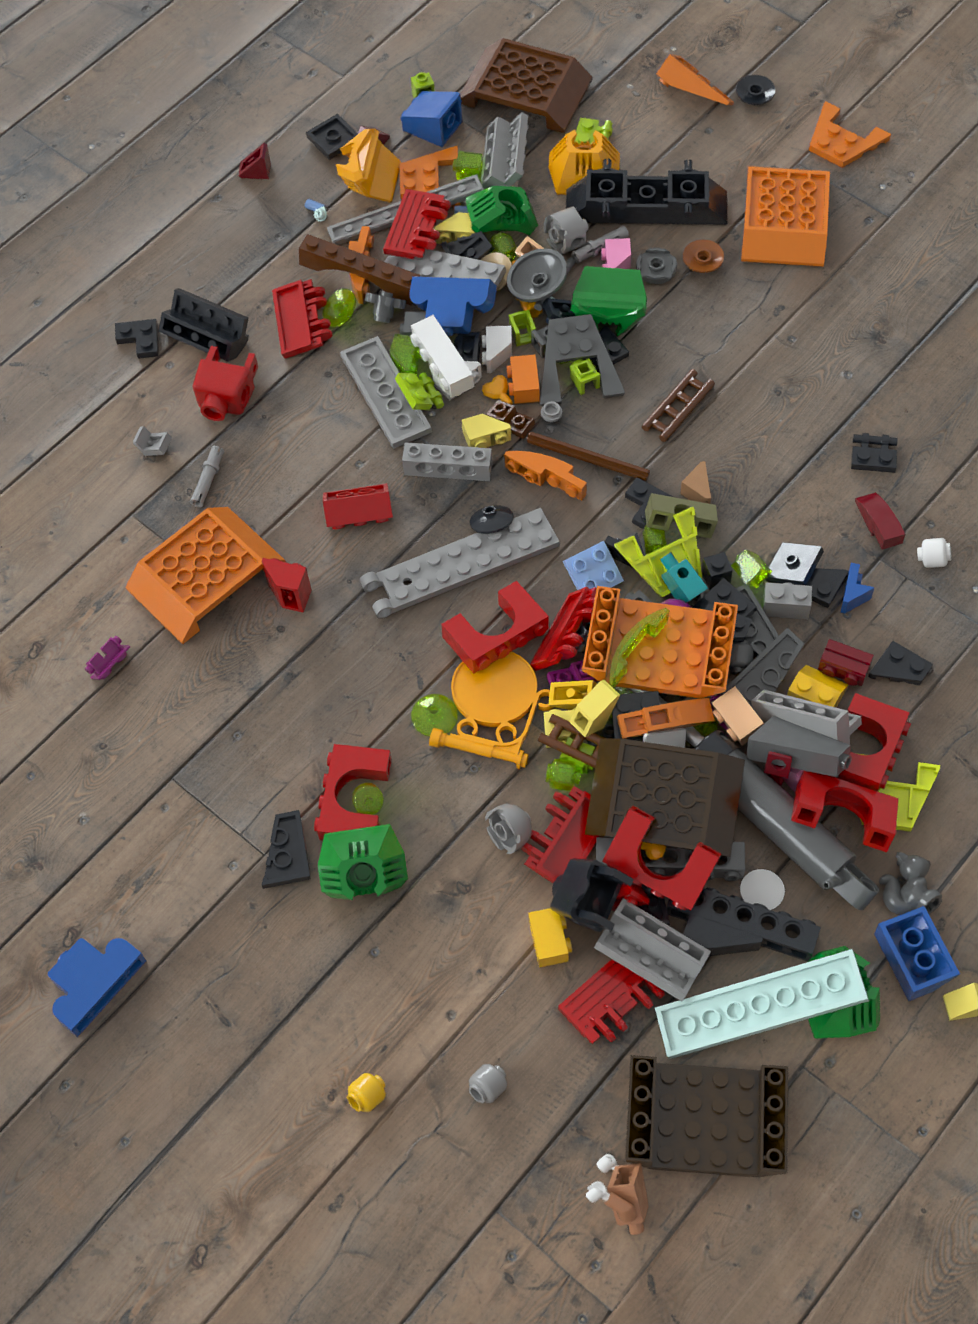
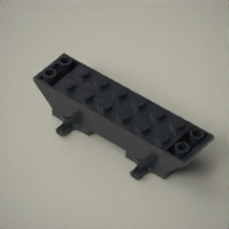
(673, 199)

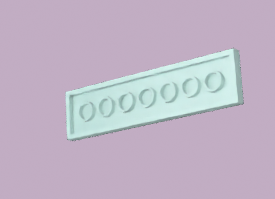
(761, 1004)

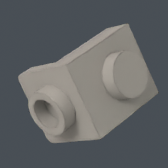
(151, 443)

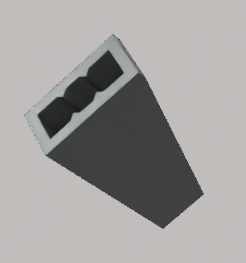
(808, 748)

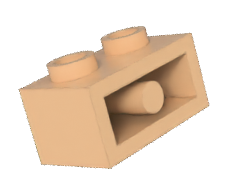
(737, 715)

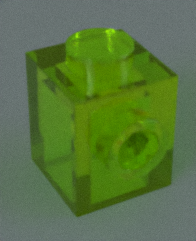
(468, 164)
(751, 568)

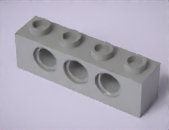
(447, 461)

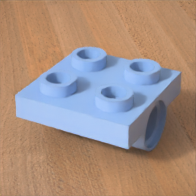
(593, 568)

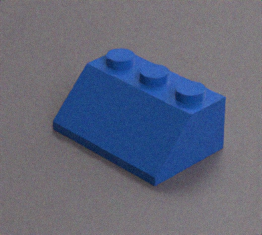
(916, 953)

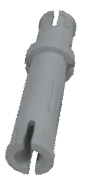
(593, 247)
(210, 468)

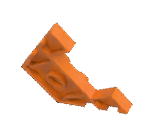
(839, 144)
(422, 172)

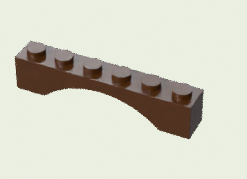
(324, 255)

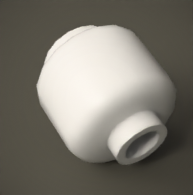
(934, 552)

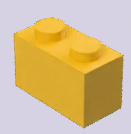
(549, 937)

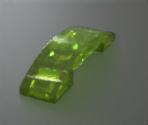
(649, 625)

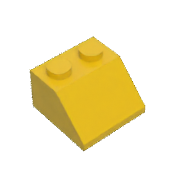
(817, 687)

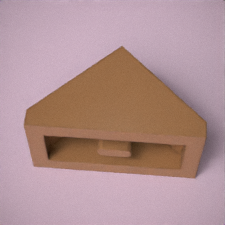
(696, 485)

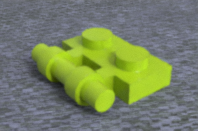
(587, 127)
(415, 391)

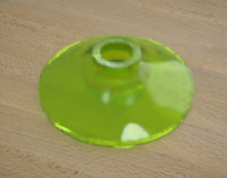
(339, 307)
(425, 721)

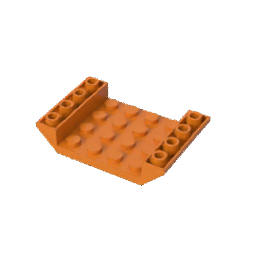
(786, 216)
(198, 569)
(683, 660)

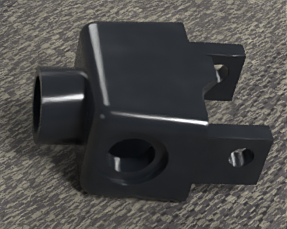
(588, 893)

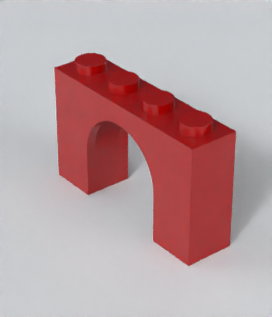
(481, 650)
(886, 725)
(346, 765)
(874, 808)
(626, 857)

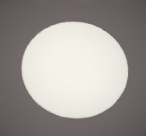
(763, 888)

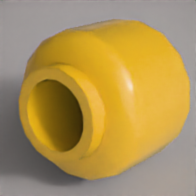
(366, 1092)

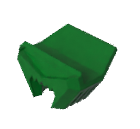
(501, 209)
(610, 296)
(361, 862)
(853, 1019)

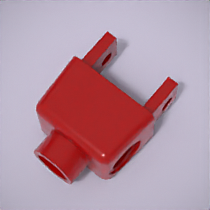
(223, 386)

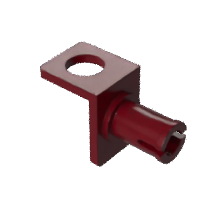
(778, 772)

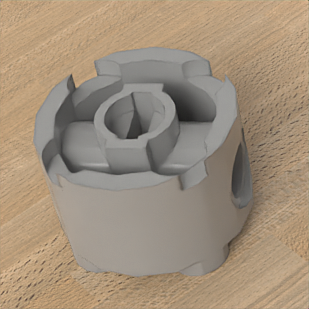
(566, 230)

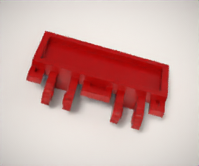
(415, 223)
(298, 317)
(562, 634)
(567, 835)
(604, 996)

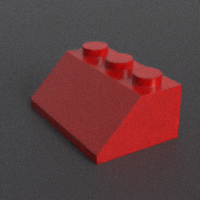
(357, 506)

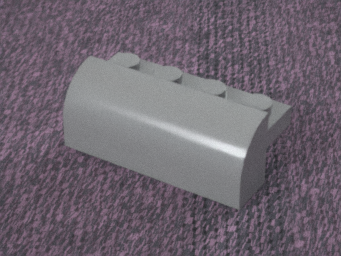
(504, 152)
(811, 715)
(653, 950)

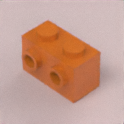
(524, 379)

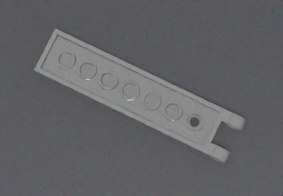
(460, 563)

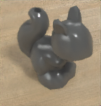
(914, 892)

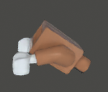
(625, 1193)

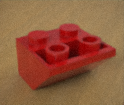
(288, 583)

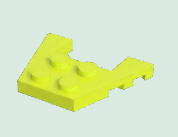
(650, 565)
(911, 796)

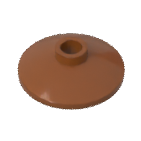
(703, 256)

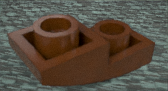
(507, 413)

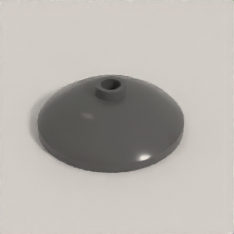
(537, 275)

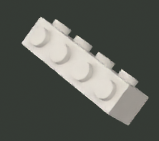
(442, 356)

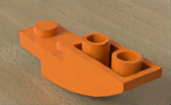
(365, 242)
(540, 468)
(665, 717)

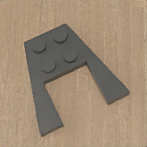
(573, 340)

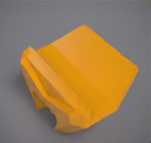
(571, 160)
(370, 168)

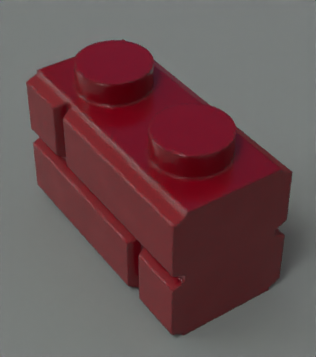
(845, 663)

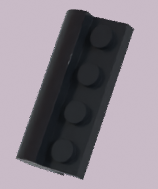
(205, 325)

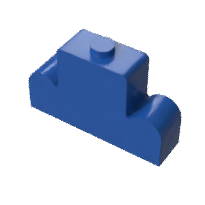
(453, 300)
(91, 980)

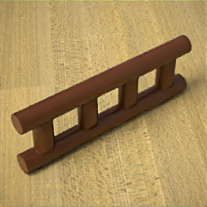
(677, 393)
(572, 750)

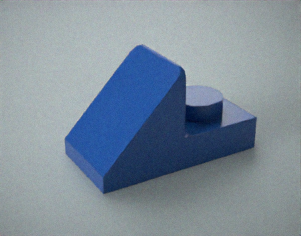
(855, 593)

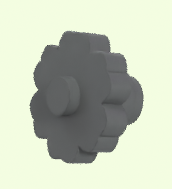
(384, 305)

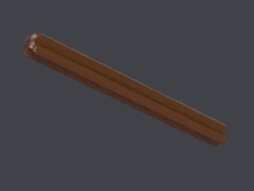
(588, 456)

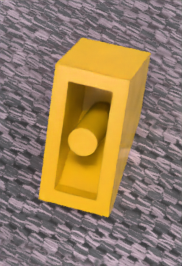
(569, 694)

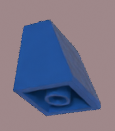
(433, 116)

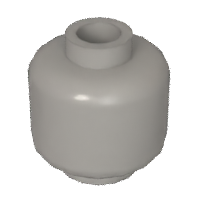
(487, 1083)

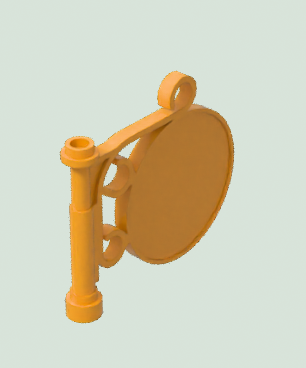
(493, 699)

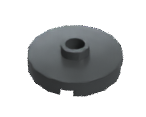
(656, 265)

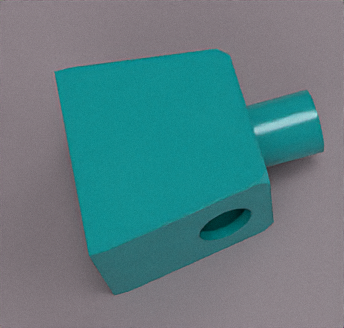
(689, 582)

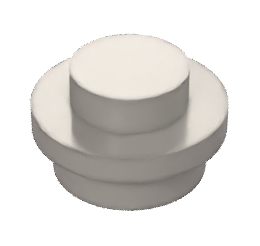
(551, 412)

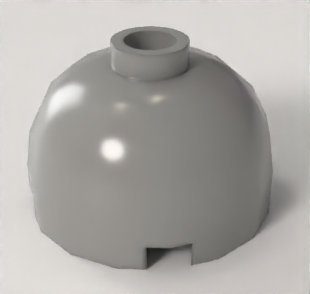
(509, 827)

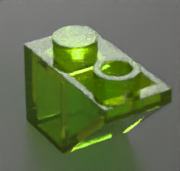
(404, 354)

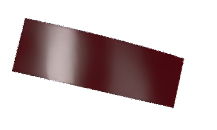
(880, 520)

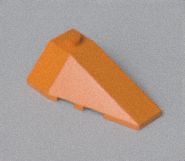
(683, 75)

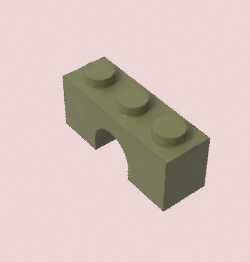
(661, 509)

